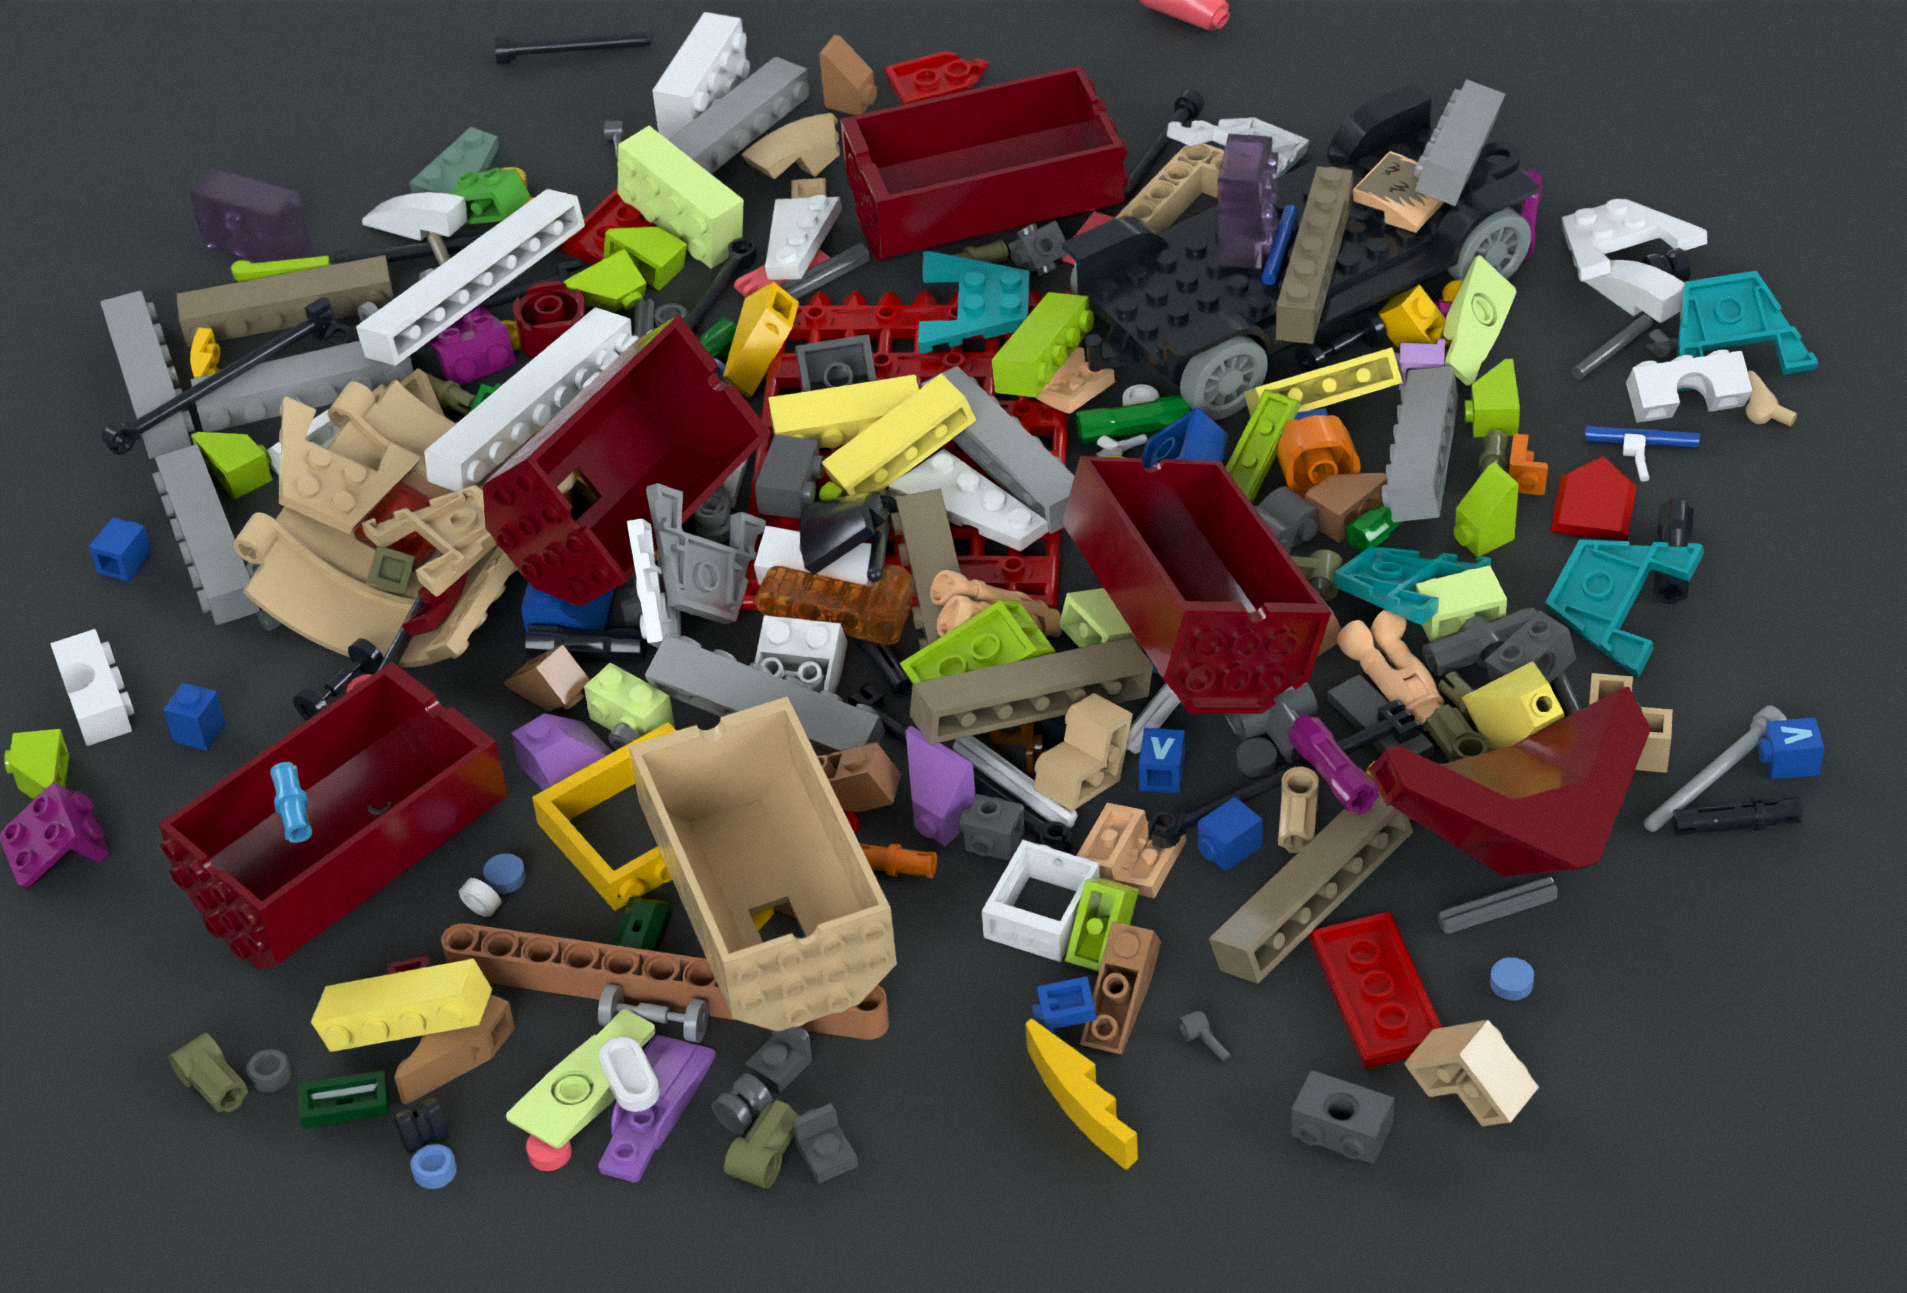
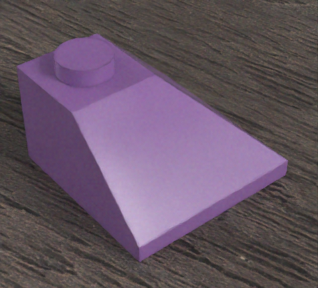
(556, 748)
(939, 787)

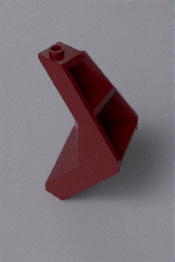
(1530, 803)

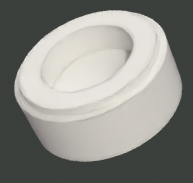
(1139, 394)
(479, 897)

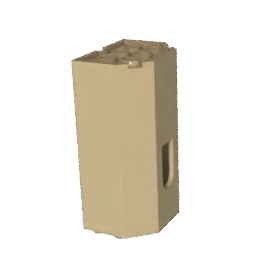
(756, 827)

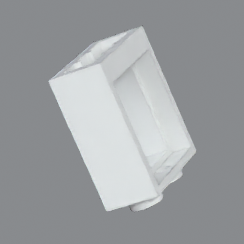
(1026, 929)

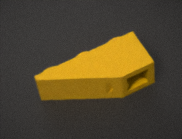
(760, 333)

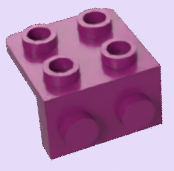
(473, 347)
(48, 829)

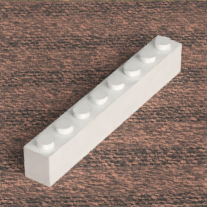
(470, 277)
(525, 401)

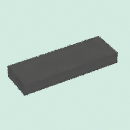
(1360, 705)

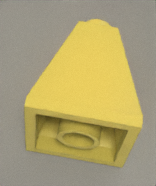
(1513, 707)

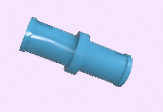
(291, 802)

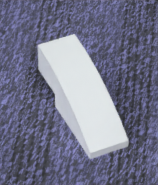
(419, 214)
(1640, 288)

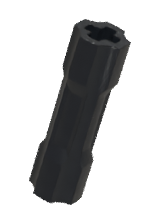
(1674, 527)
(613, 644)

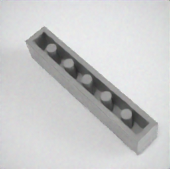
(743, 114)
(1457, 142)
(146, 370)
(308, 378)
(1421, 444)
(1012, 454)
(205, 534)
(725, 686)

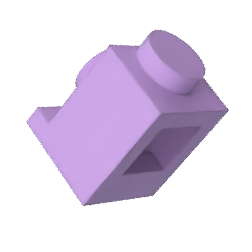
(1419, 356)

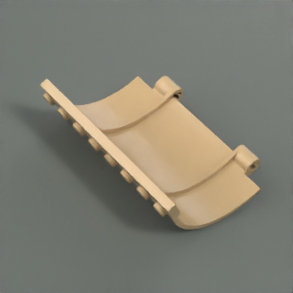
(318, 575)

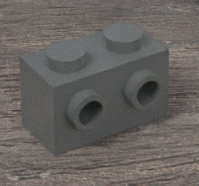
(789, 476)

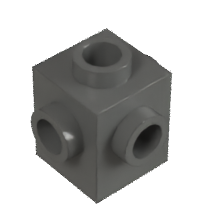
(1038, 248)
(992, 827)

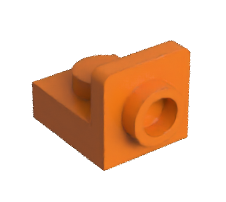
(1528, 474)

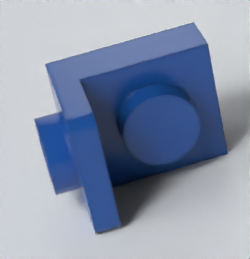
(1064, 1004)

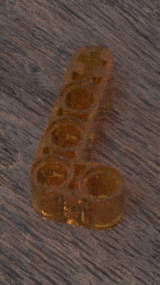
(862, 610)

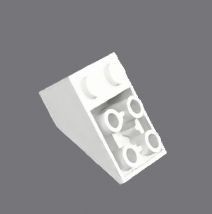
(803, 650)

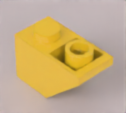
(1413, 319)

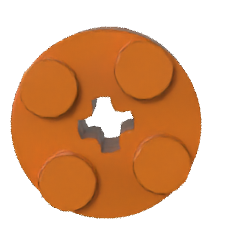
(1314, 450)

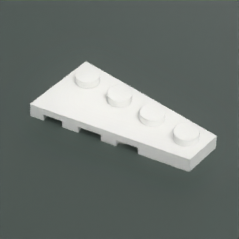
(798, 233)
(974, 500)

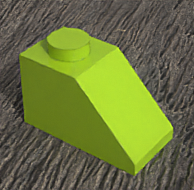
(652, 250)
(610, 283)
(1494, 402)
(234, 461)
(1487, 512)
(37, 760)
(1099, 906)

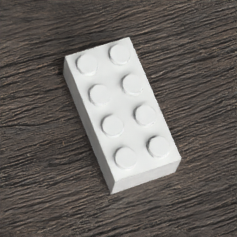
(701, 72)

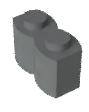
(1289, 517)

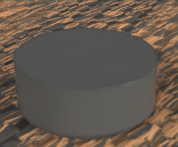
(668, 312)
(622, 735)
(1256, 757)
(269, 1070)

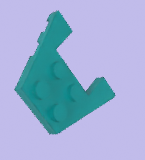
(990, 299)
(1736, 313)
(1390, 579)
(1602, 586)

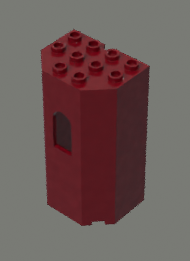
(982, 163)
(638, 424)
(1197, 580)
(364, 749)

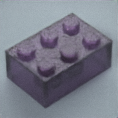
(1246, 200)
(249, 217)

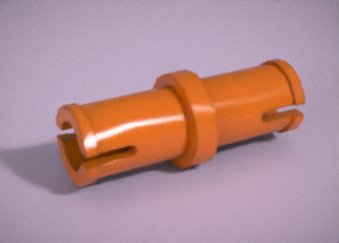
(898, 860)

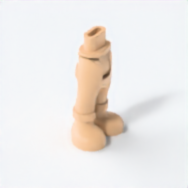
(967, 598)
(1409, 680)

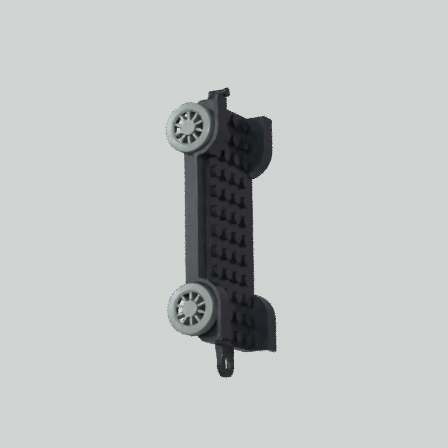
(1217, 323)

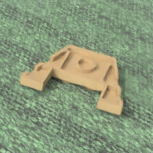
(326, 483)
(451, 525)

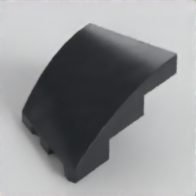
(838, 526)

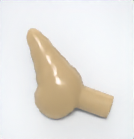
(1764, 404)

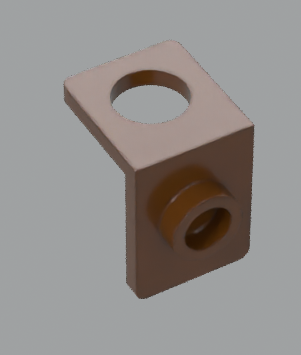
(1026, 735)

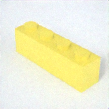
(1334, 382)
(839, 412)
(900, 438)
(402, 1005)

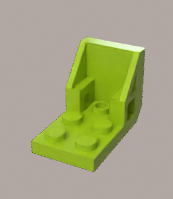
(988, 639)

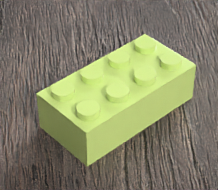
(679, 195)

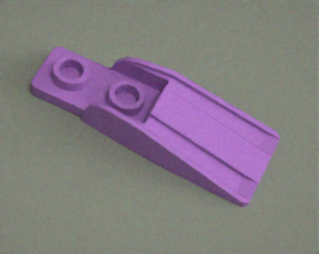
(636, 1135)

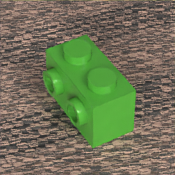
(491, 194)

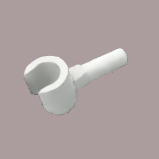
(1635, 446)
(1112, 447)

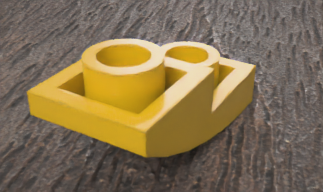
(204, 353)

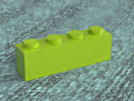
(1042, 344)

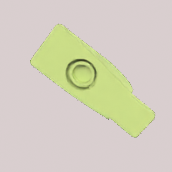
(1476, 318)
(576, 1087)

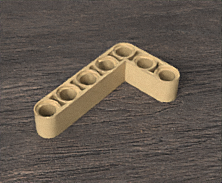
(1176, 186)

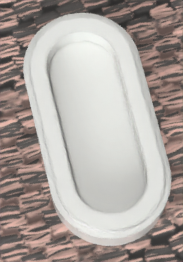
(629, 1074)

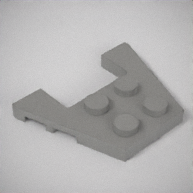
(698, 572)

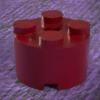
(546, 315)

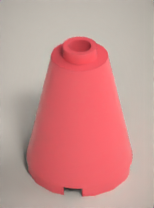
(1201, 13)

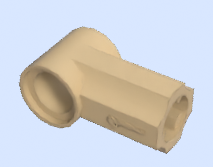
(1298, 808)

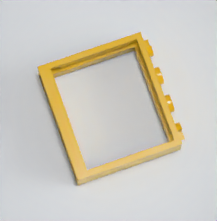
(582, 792)

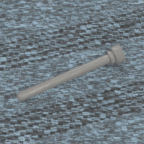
(1714, 769)

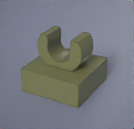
(390, 570)

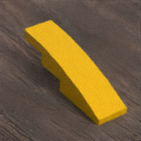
(1074, 1086)

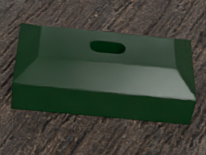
(650, 916)
(343, 1099)

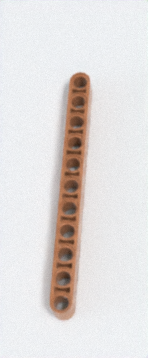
(645, 975)

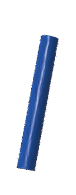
(1279, 245)
(1652, 437)

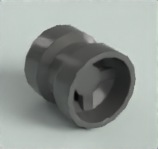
(741, 1104)

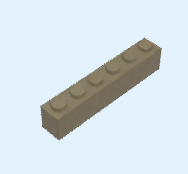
(1314, 255)
(280, 299)
(926, 550)
(1028, 690)
(1307, 890)

